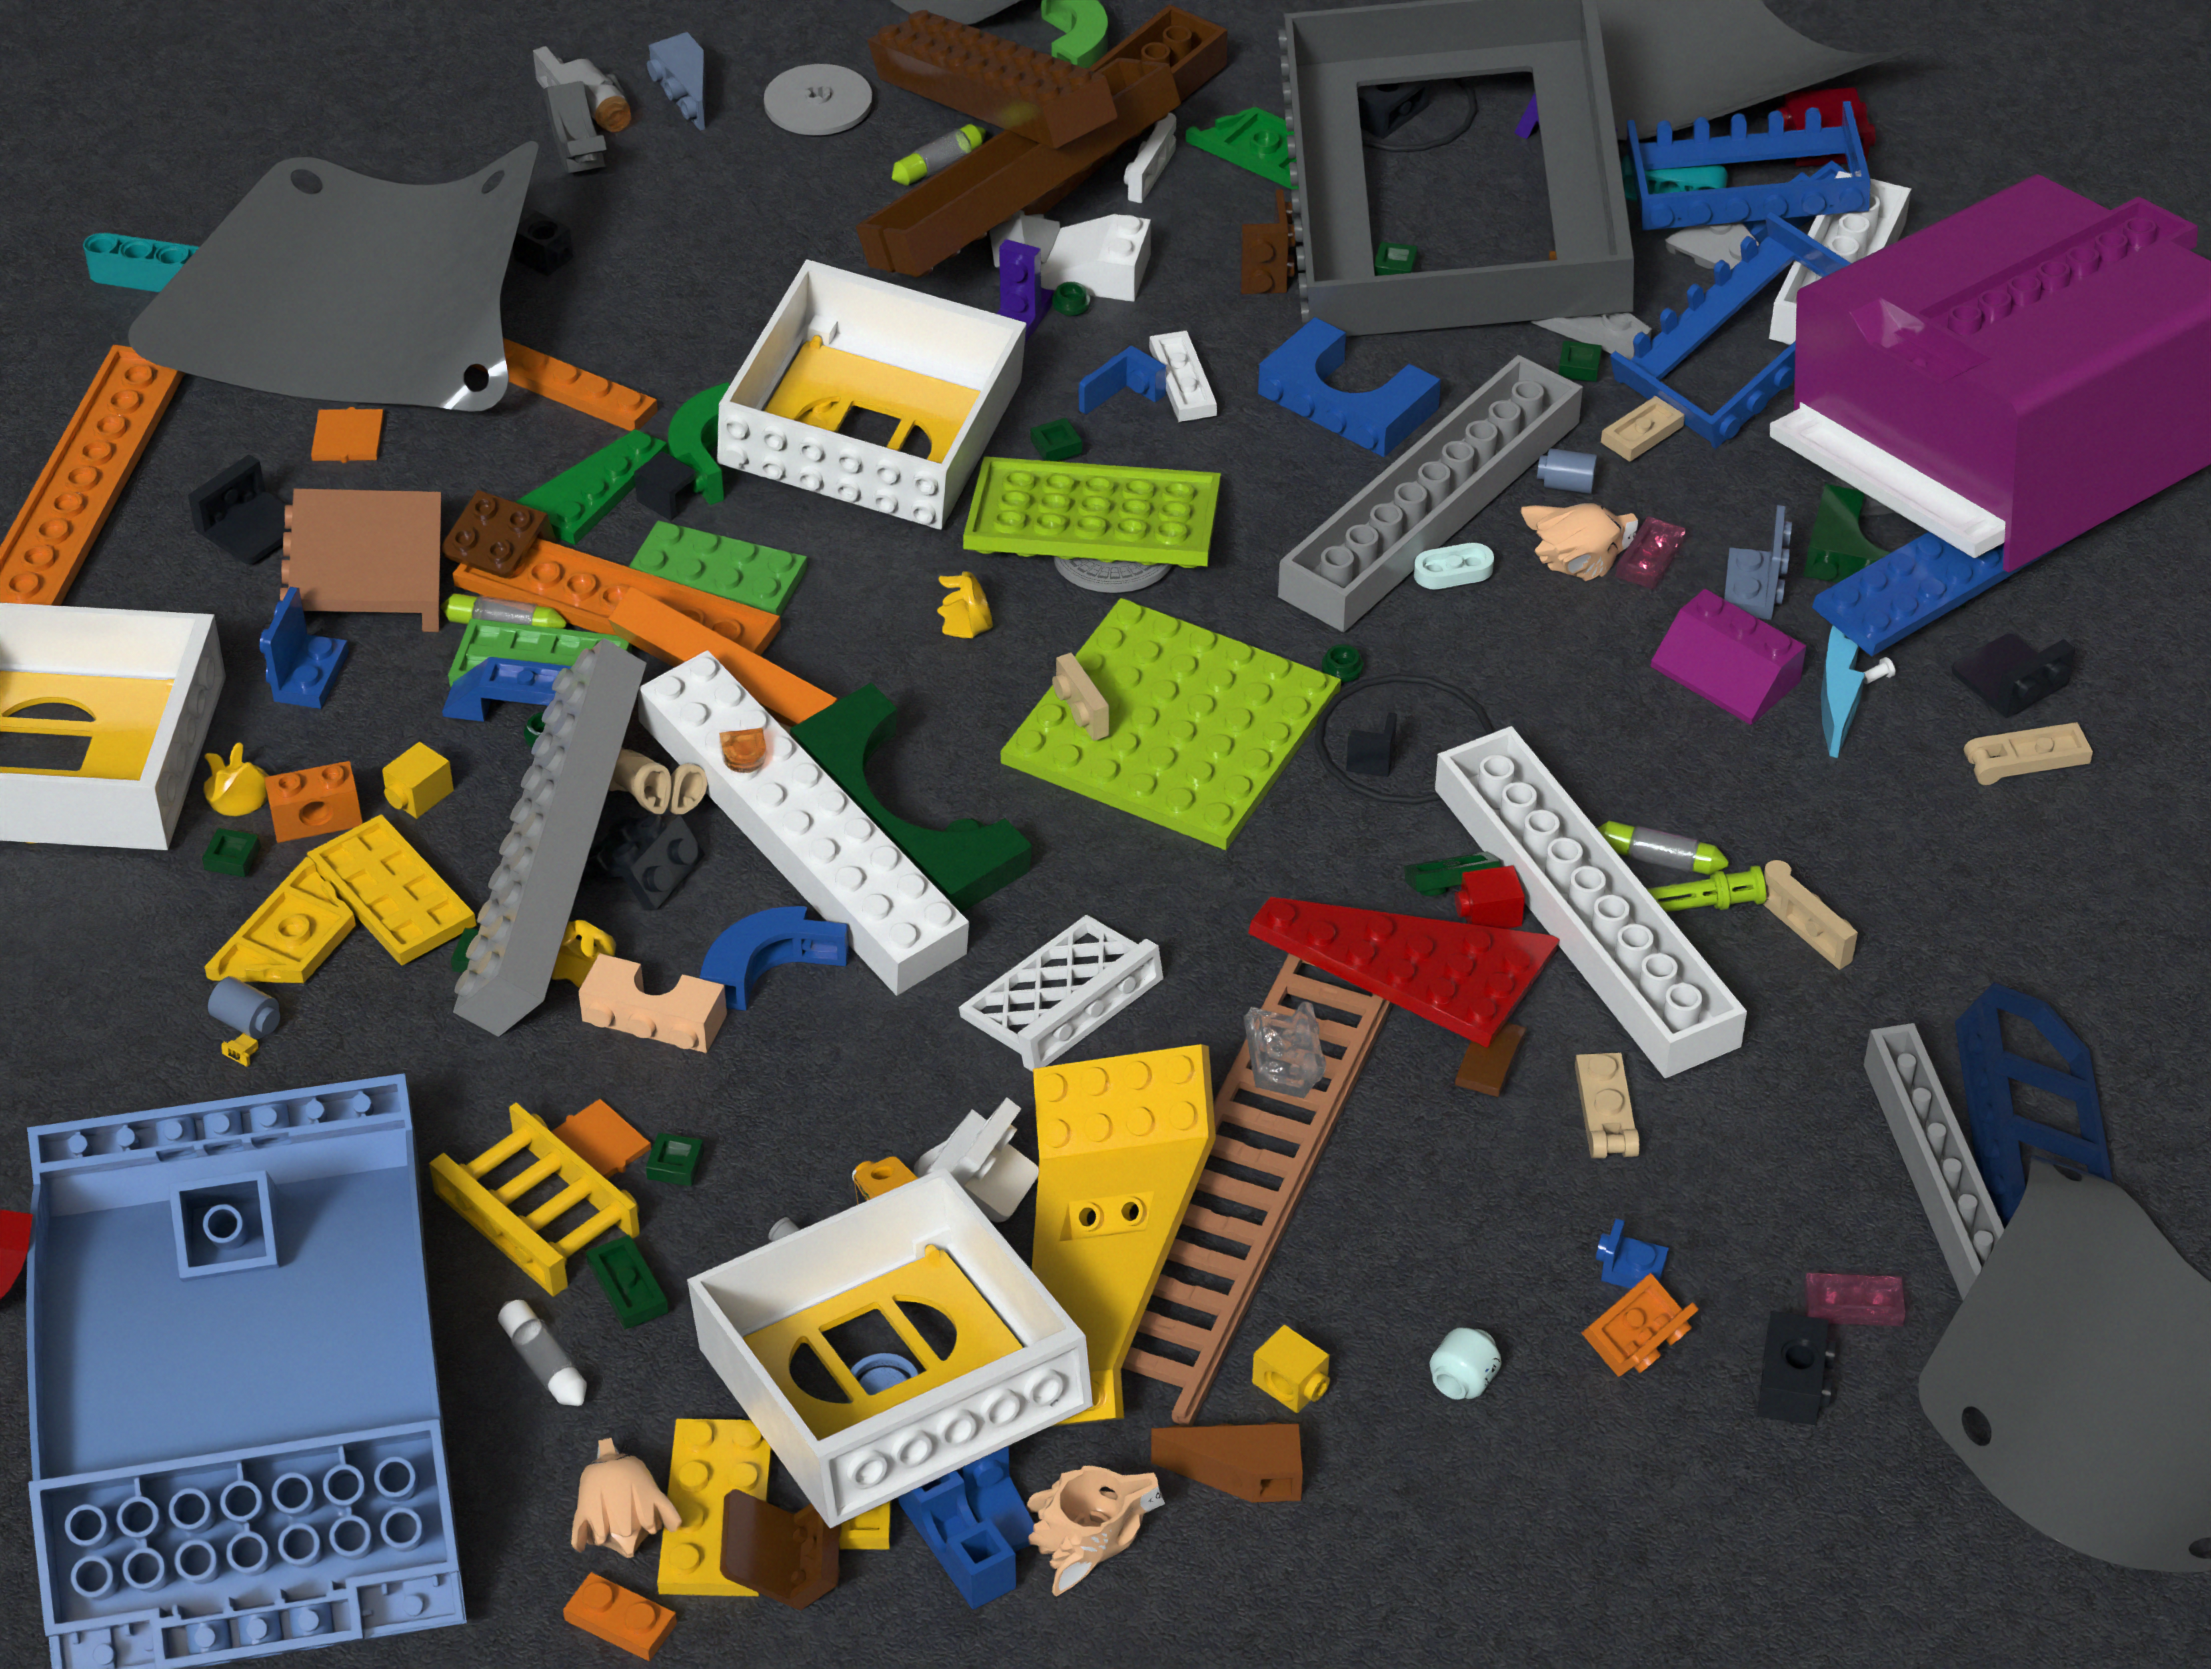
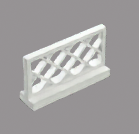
(1081, 1006)

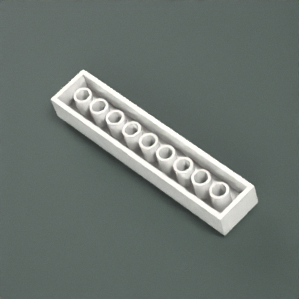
(807, 825)
(1591, 903)

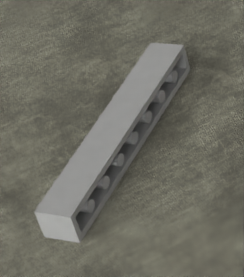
(1933, 1150)

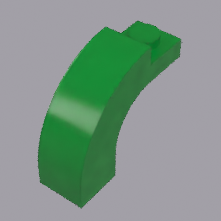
(692, 437)

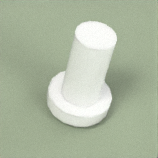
(1884, 668)

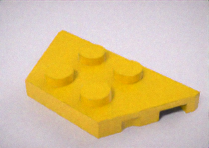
(287, 933)

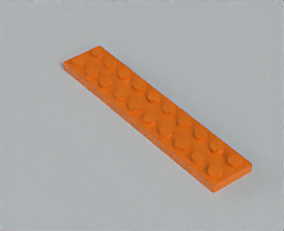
(84, 478)

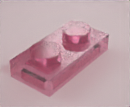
(1650, 552)
(1855, 1299)

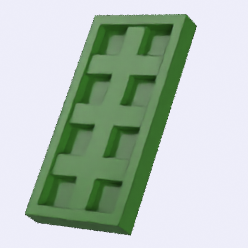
(722, 566)
(523, 643)

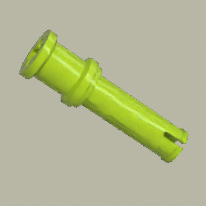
(1720, 890)

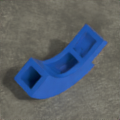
(768, 941)

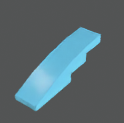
(1839, 690)

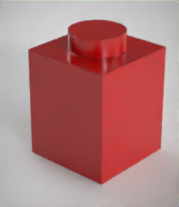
(1491, 898)

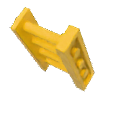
(518, 1235)

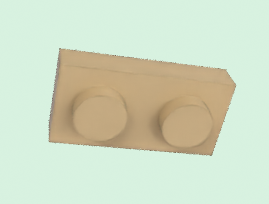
(1642, 428)
(1082, 696)

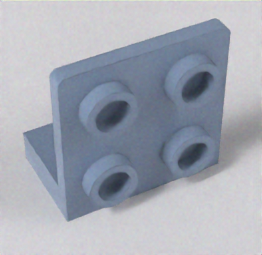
(1754, 574)

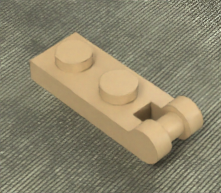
(2027, 752)
(1808, 915)
(1606, 1105)

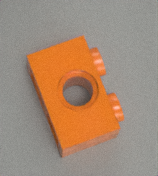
(313, 801)

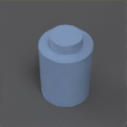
(1568, 470)
(244, 1008)

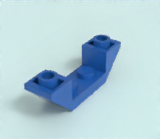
(500, 680)

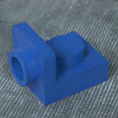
(1628, 1259)

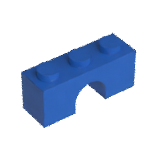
(969, 1551)

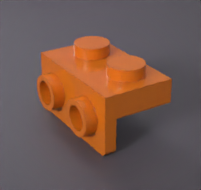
(1636, 1325)

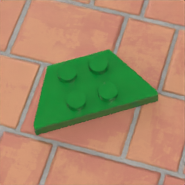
(1251, 141)

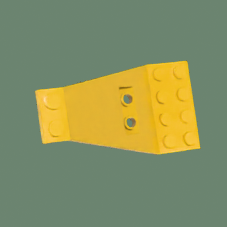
(1106, 1141)

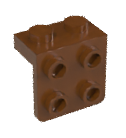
(1266, 251)
(495, 534)
(778, 1551)

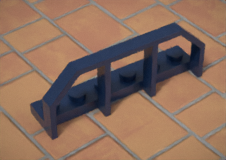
(1989, 1097)

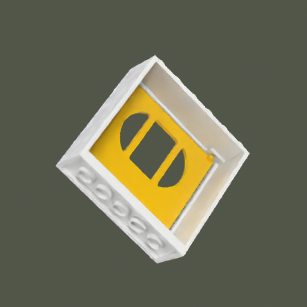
(881, 352)
(153, 697)
(865, 1259)

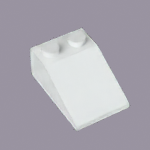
(1102, 255)

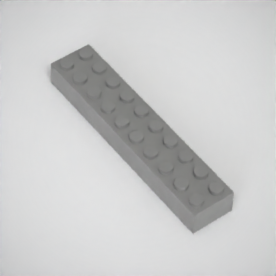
(1429, 493)
(549, 839)

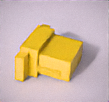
(240, 1049)

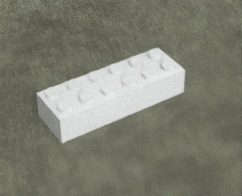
(1849, 236)

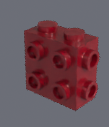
(1830, 106)

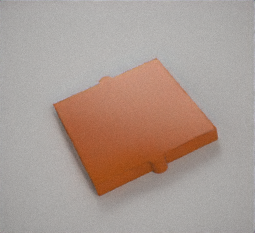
(347, 434)
(602, 1139)

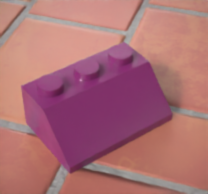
(1729, 657)

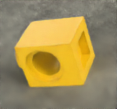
(1291, 1369)

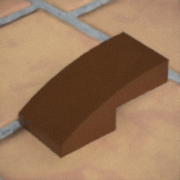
(1490, 1068)

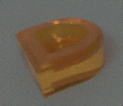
(743, 749)

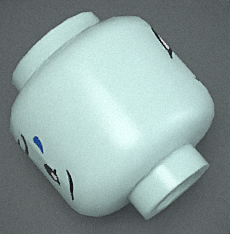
(1465, 1363)

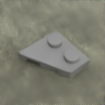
(1710, 243)

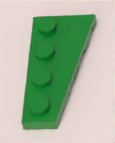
(594, 486)

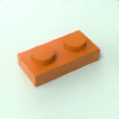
(620, 1616)

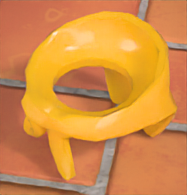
(964, 610)
(235, 787)
(577, 956)

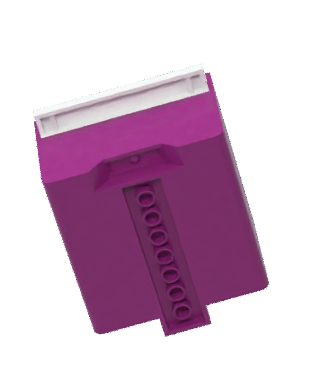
(2011, 368)

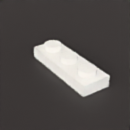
(1184, 376)

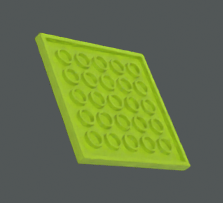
(1191, 724)

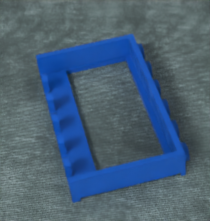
(1754, 201)
(1707, 313)

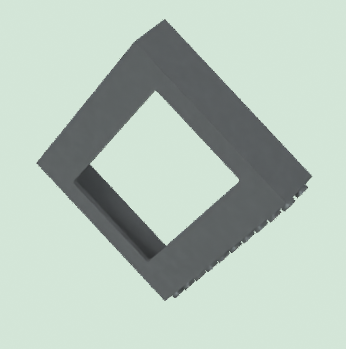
(1441, 39)

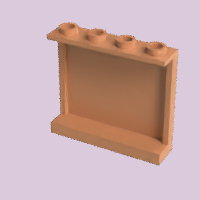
(365, 551)

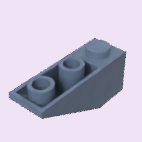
(680, 70)

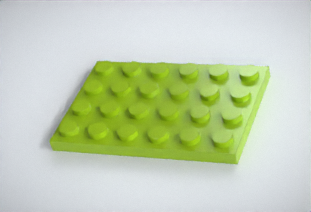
(1093, 512)

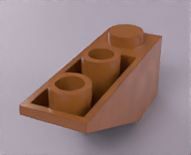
(1241, 1460)

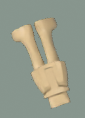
(655, 787)

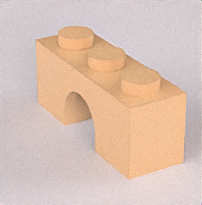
(683, 1017)

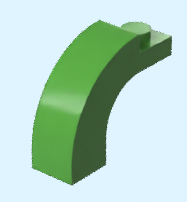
(1085, 29)

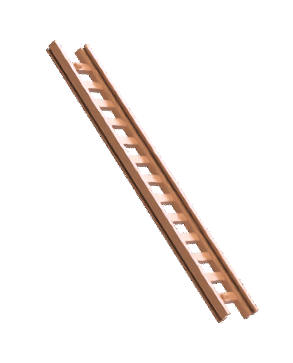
(1280, 1205)

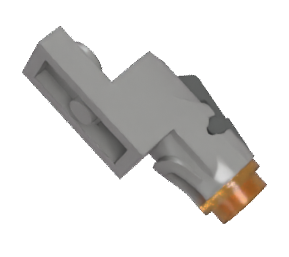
(603, 93)

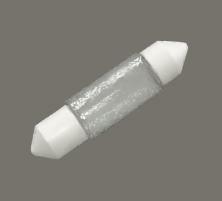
(543, 1353)

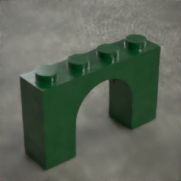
(1836, 541)

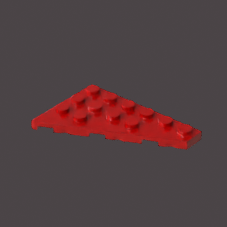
(1438, 969)

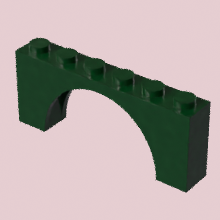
(960, 863)

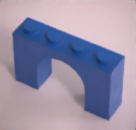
(1370, 419)

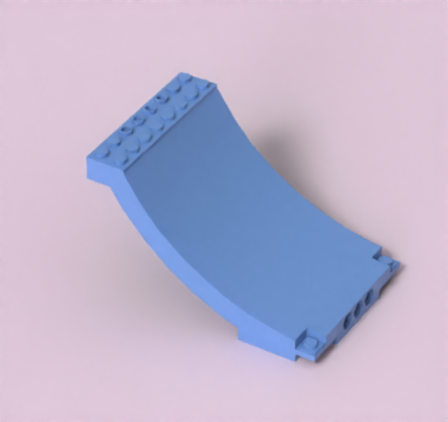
(235, 1382)

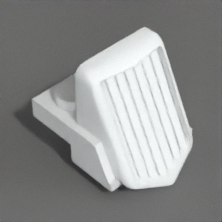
(984, 1162)

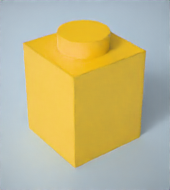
(417, 780)

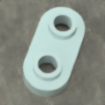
(1453, 566)

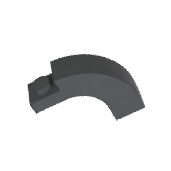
(573, 127)

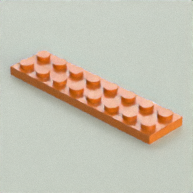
(590, 588)

